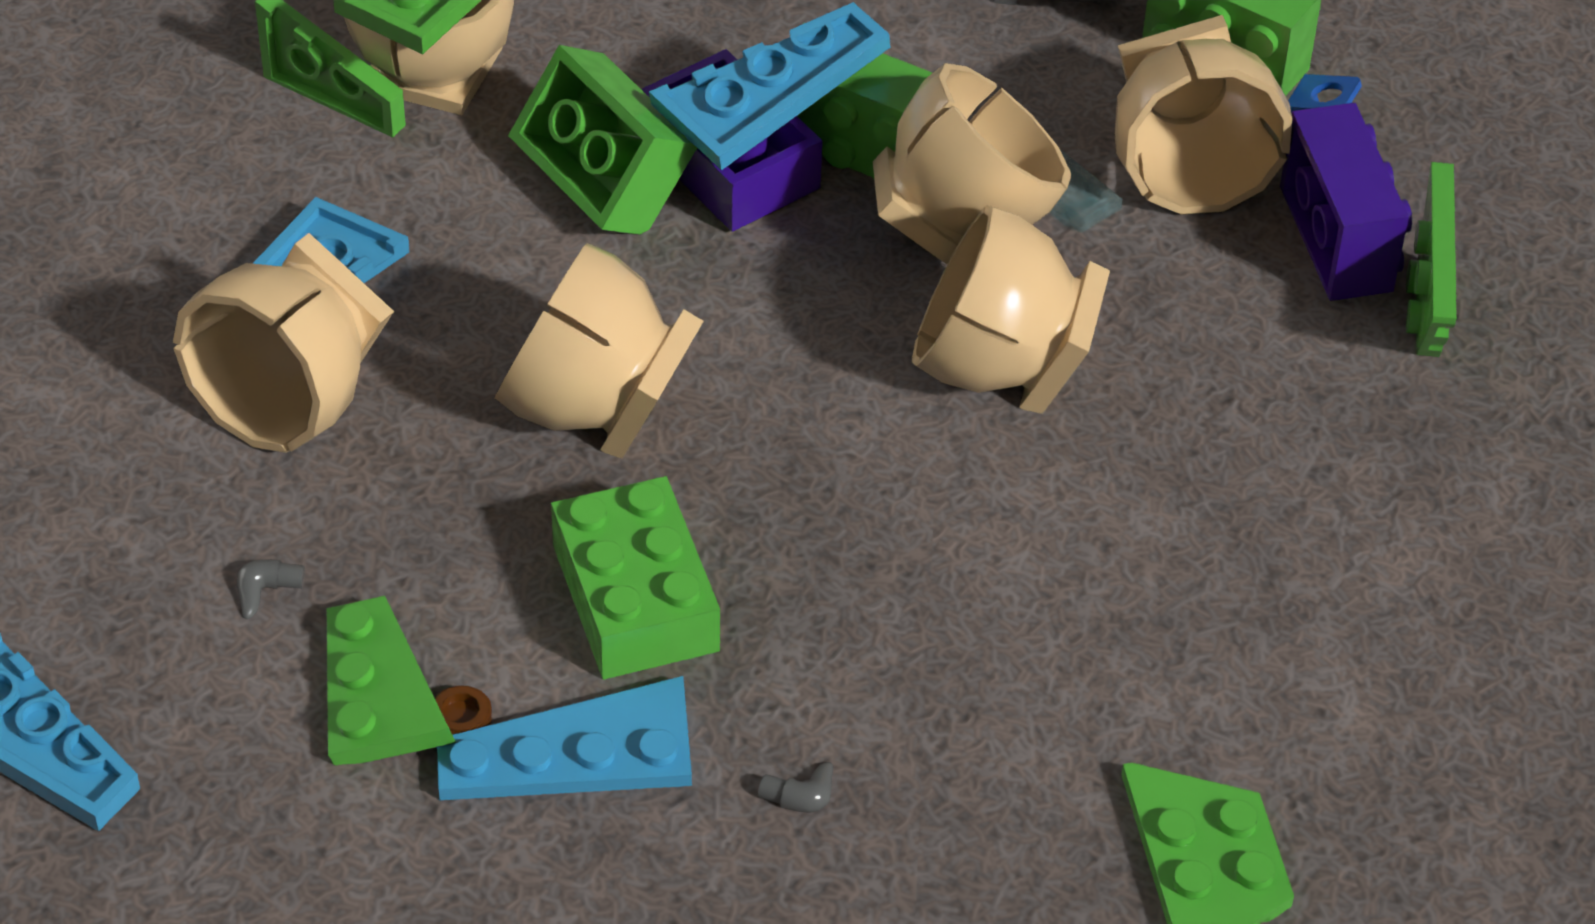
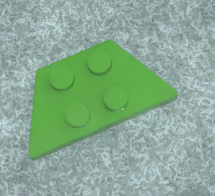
(1434, 272)
(1207, 848)

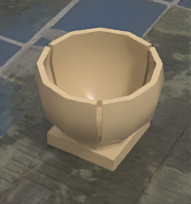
(451, 68)
(1199, 119)
(956, 166)
(1009, 312)
(279, 345)
(597, 353)

